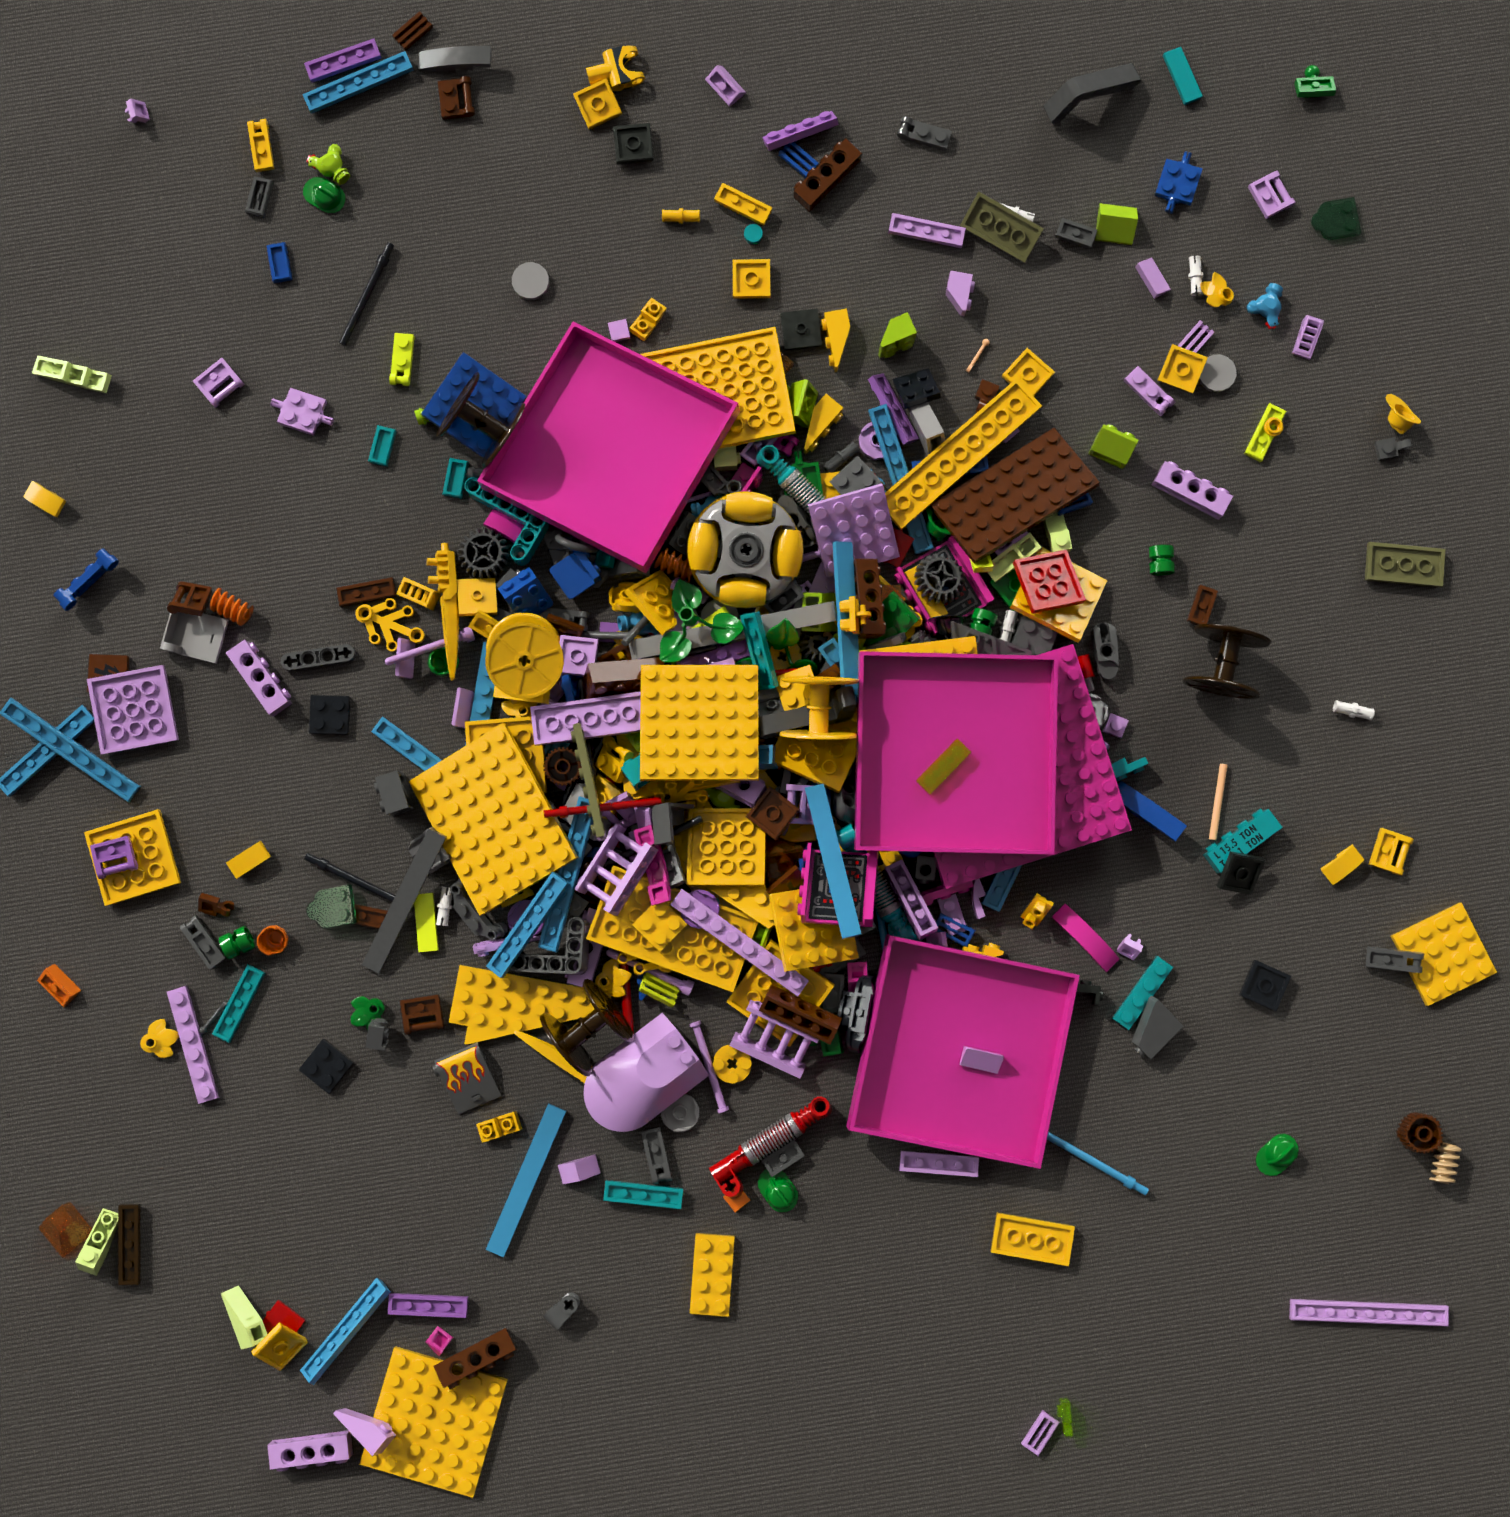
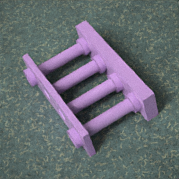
(634, 870)
(770, 1056)

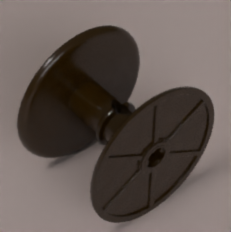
(481, 420)
(1231, 641)
(570, 1041)

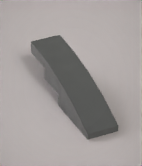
(454, 58)

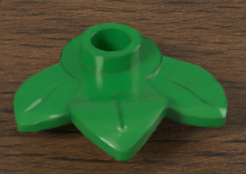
(364, 1012)

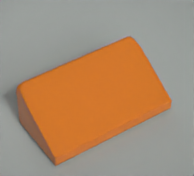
(59, 985)

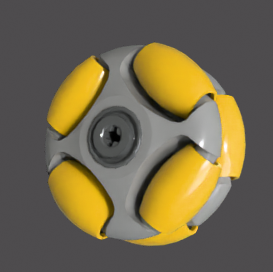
(774, 526)

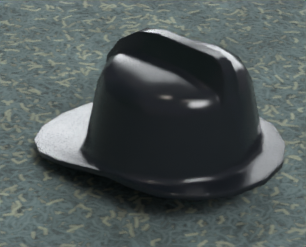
(943, 624)

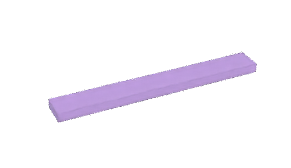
(1369, 1312)

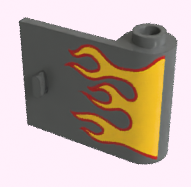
(467, 1075)

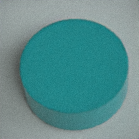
(753, 234)

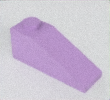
(369, 1431)

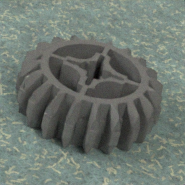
(471, 542)
(948, 575)

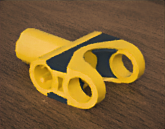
(614, 69)

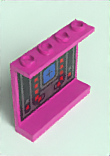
(973, 595)
(816, 896)

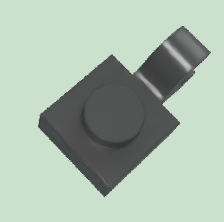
(1389, 448)

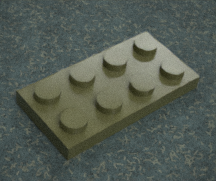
(1002, 226)
(1405, 564)

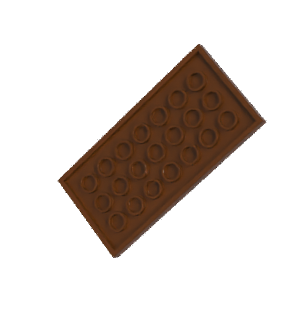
(1014, 495)

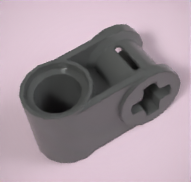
(560, 1312)

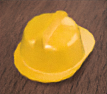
(1400, 415)

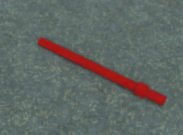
(563, 811)

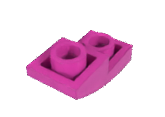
(504, 525)

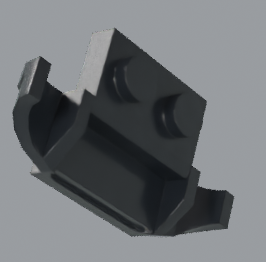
(856, 1012)

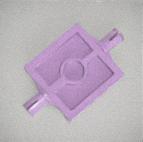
(302, 411)

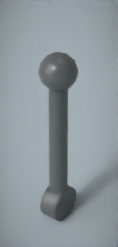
(202, 1030)

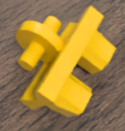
(852, 606)
(1036, 911)

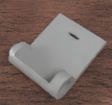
(193, 636)

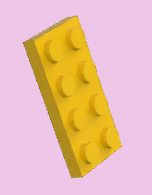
(1032, 1239)
(712, 1274)

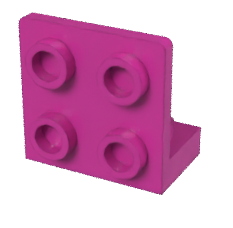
(748, 477)

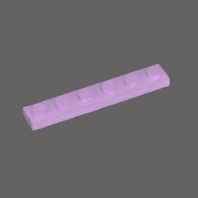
(192, 1044)

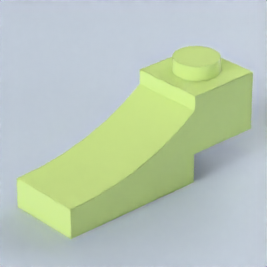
(1057, 533)
(1004, 562)

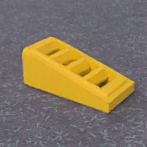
(429, 598)

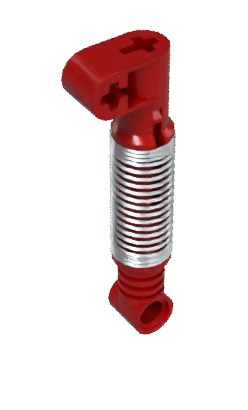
(759, 1146)

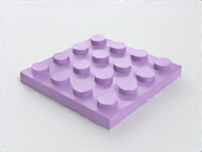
(854, 518)
(132, 709)

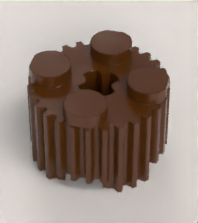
(552, 764)
(1409, 1132)

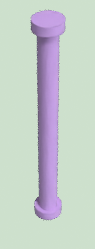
(709, 1066)

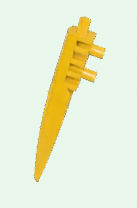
(447, 584)
(550, 1052)

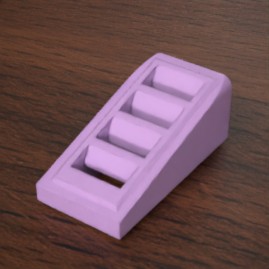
(1311, 321)

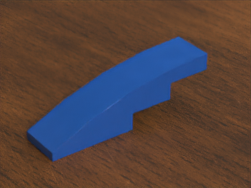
(1150, 812)

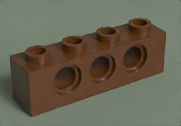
(842, 150)
(871, 570)
(800, 1014)
(445, 1368)

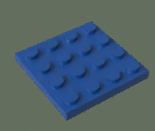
(489, 394)

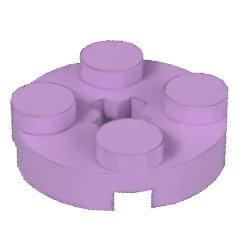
(866, 443)

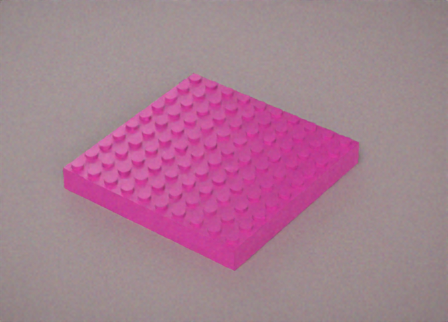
(610, 446)
(915, 710)
(1086, 788)
(922, 1016)

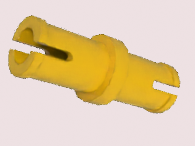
(681, 215)

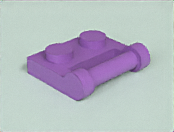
(110, 851)

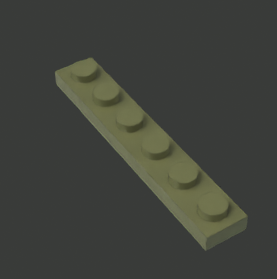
(590, 789)

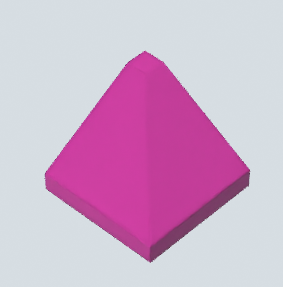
(439, 1340)

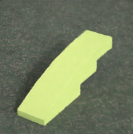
(71, 374)

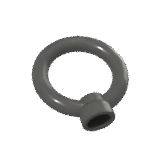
(566, 540)

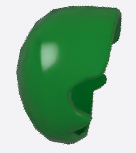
(438, 662)

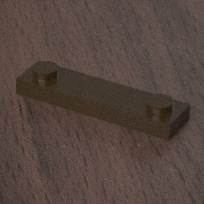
(129, 1244)

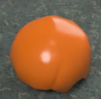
(272, 940)

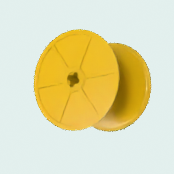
(524, 655)
(819, 708)

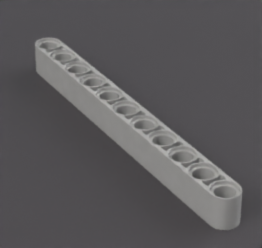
(701, 635)

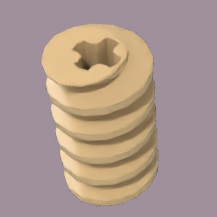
(1446, 1163)

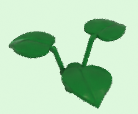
(685, 598)
(781, 637)

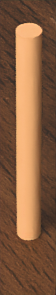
(1218, 802)

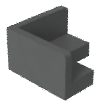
(664, 818)

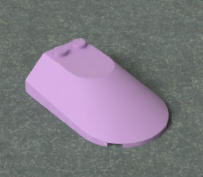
(642, 1077)

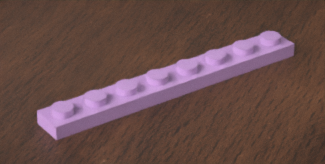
(738, 942)

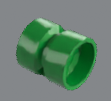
(1161, 560)
(987, 617)
(235, 943)

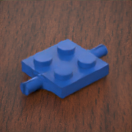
(1178, 182)

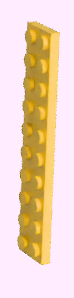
(960, 453)

